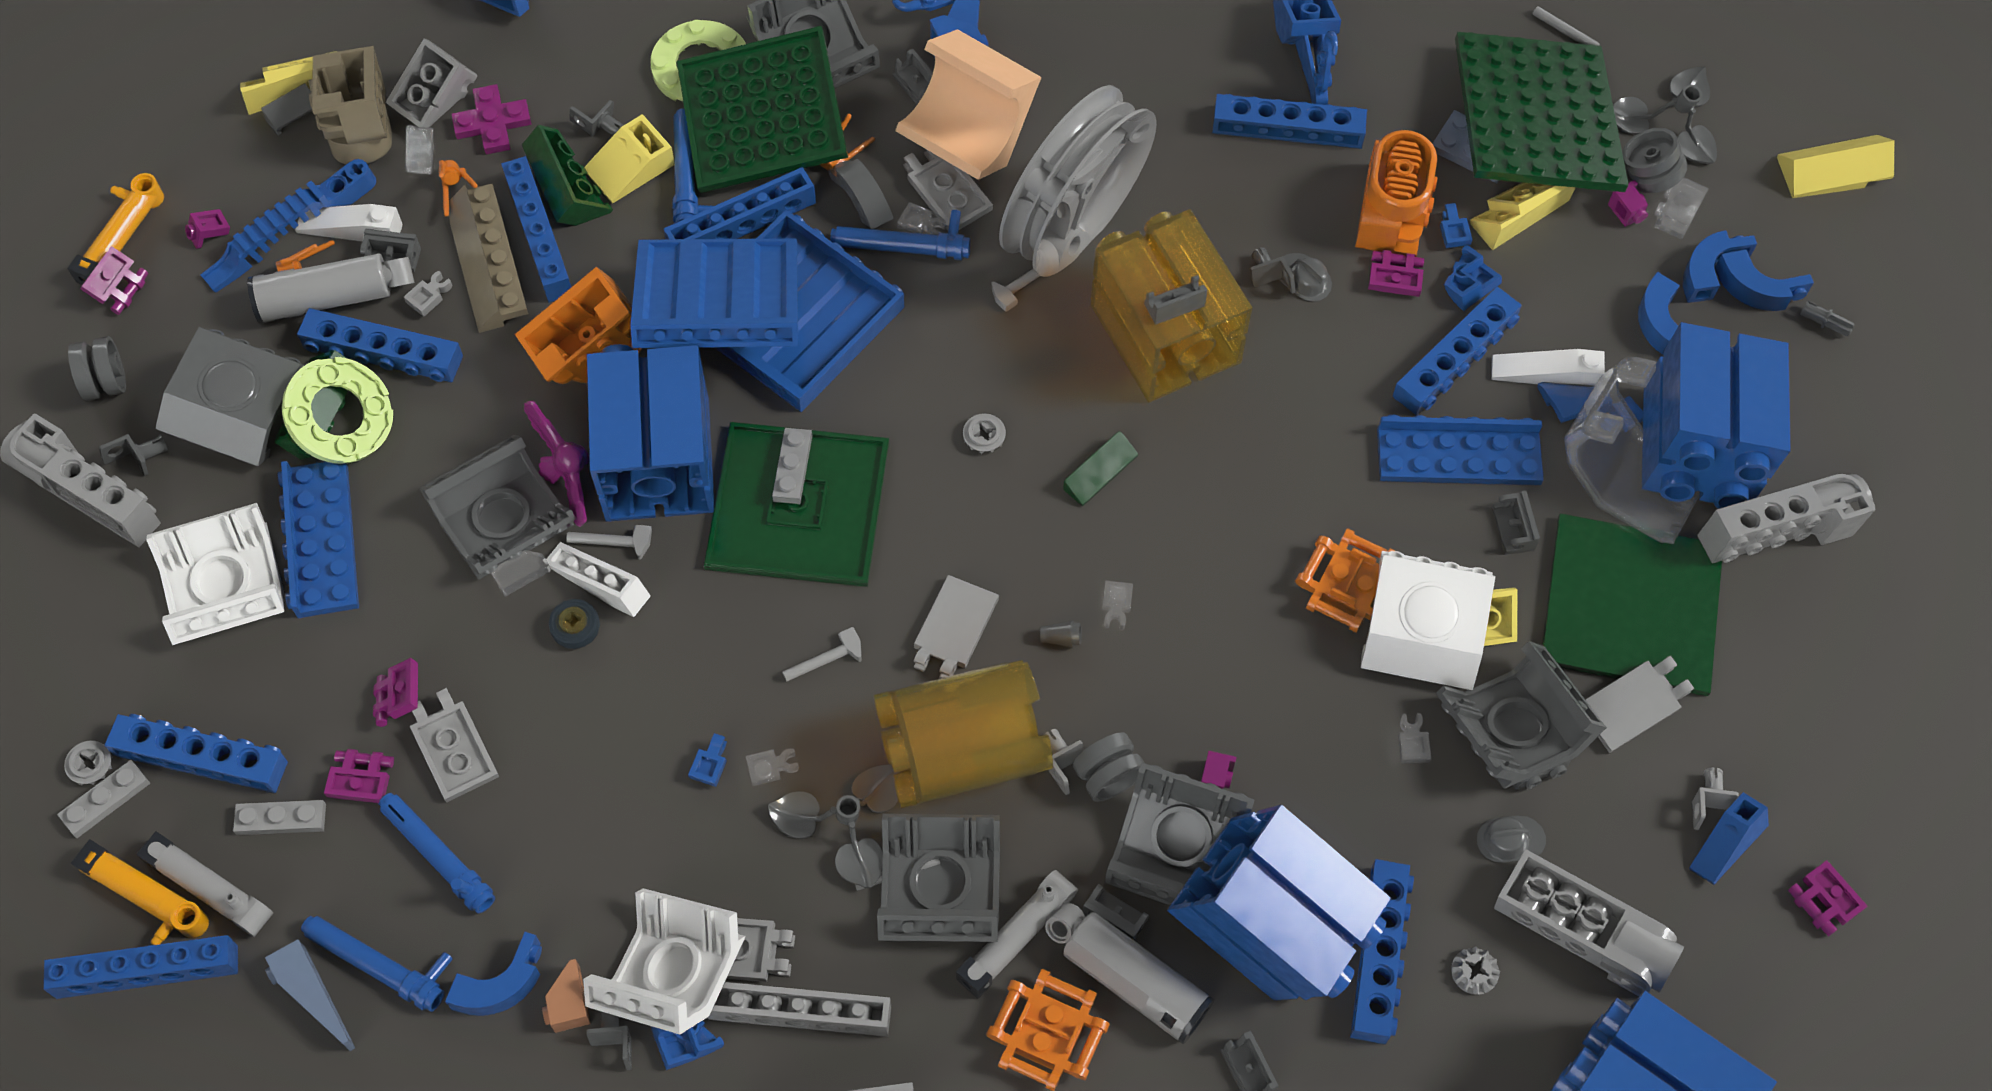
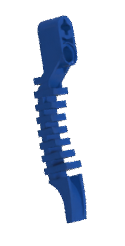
(354, 181)

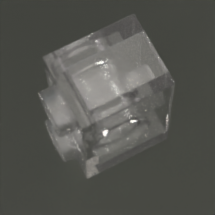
(1680, 207)

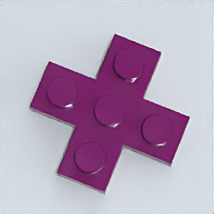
(491, 119)

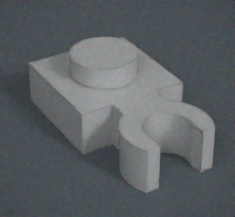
(427, 296)

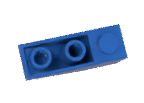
(1731, 838)

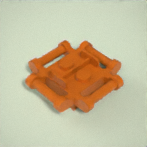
(1348, 581)
(1047, 1030)

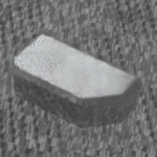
(520, 571)

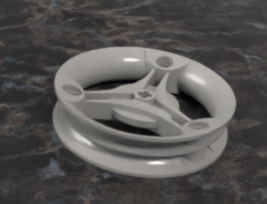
(1077, 180)

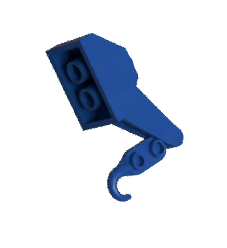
(962, 16)
(1313, 22)

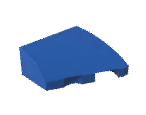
(1470, 279)
(1565, 398)
(685, 1047)

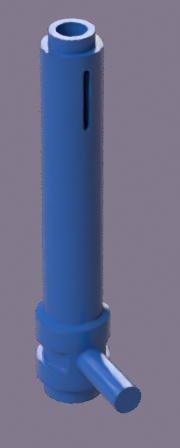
(684, 201)
(941, 245)
(464, 882)
(409, 984)

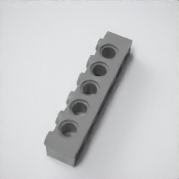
(802, 1009)

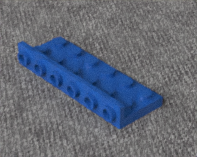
(1460, 450)
(318, 538)

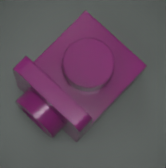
(206, 225)

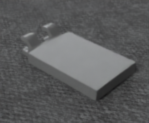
(946, 189)
(954, 625)
(1637, 702)
(452, 748)
(758, 951)

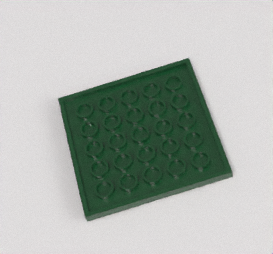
(761, 109)

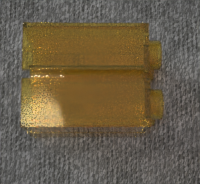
(1159, 262)

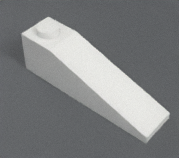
(350, 221)
(1557, 366)
(599, 578)

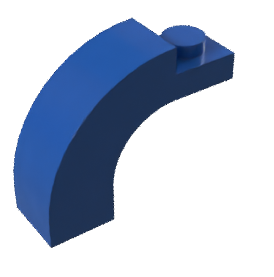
(1699, 275)
(1756, 289)
(1654, 313)
(502, 992)

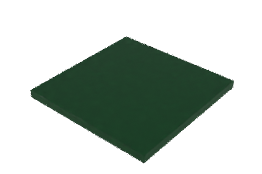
(819, 539)
(1630, 602)

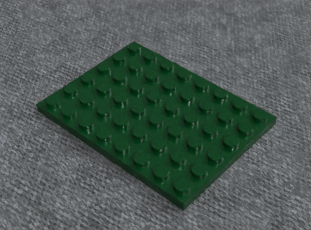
(1539, 112)

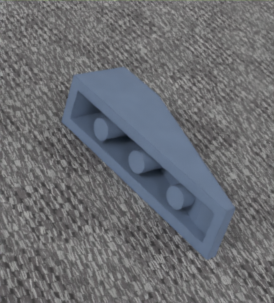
(298, 976)

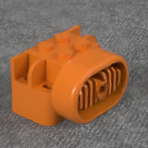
(1398, 193)
(578, 324)

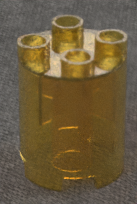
(962, 732)

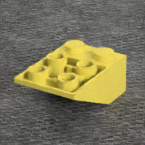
(630, 159)

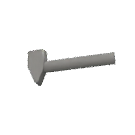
(1004, 295)
(640, 539)
(850, 645)

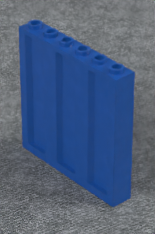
(715, 293)
(838, 316)

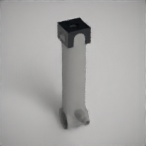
(204, 884)
(980, 970)

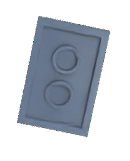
(1454, 141)

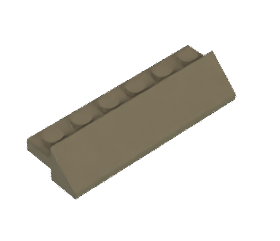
(486, 257)

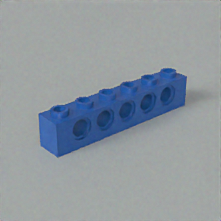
(1289, 121)
(748, 210)
(536, 228)
(1495, 306)
(445, 354)
(264, 775)
(140, 967)
(1365, 1023)

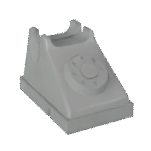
(430, 85)

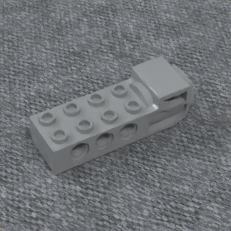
(60, 469)
(1789, 514)
(1590, 923)

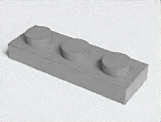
(792, 466)
(103, 798)
(279, 817)

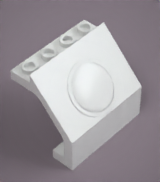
(217, 573)
(1428, 620)
(671, 964)

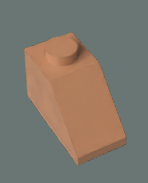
(567, 1000)

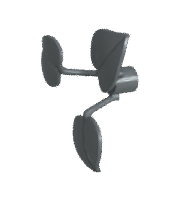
(1691, 91)
(855, 862)

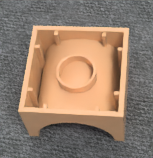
(971, 105)

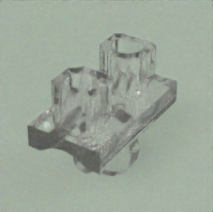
(419, 149)

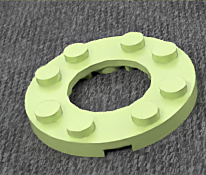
(676, 40)
(348, 375)

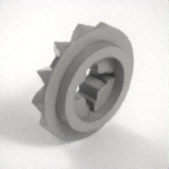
(988, 423)
(91, 750)
(1462, 972)

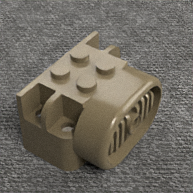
(351, 104)

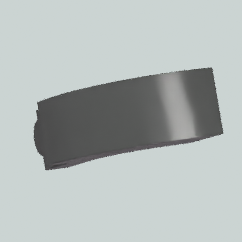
(862, 191)

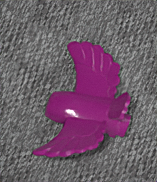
(565, 461)

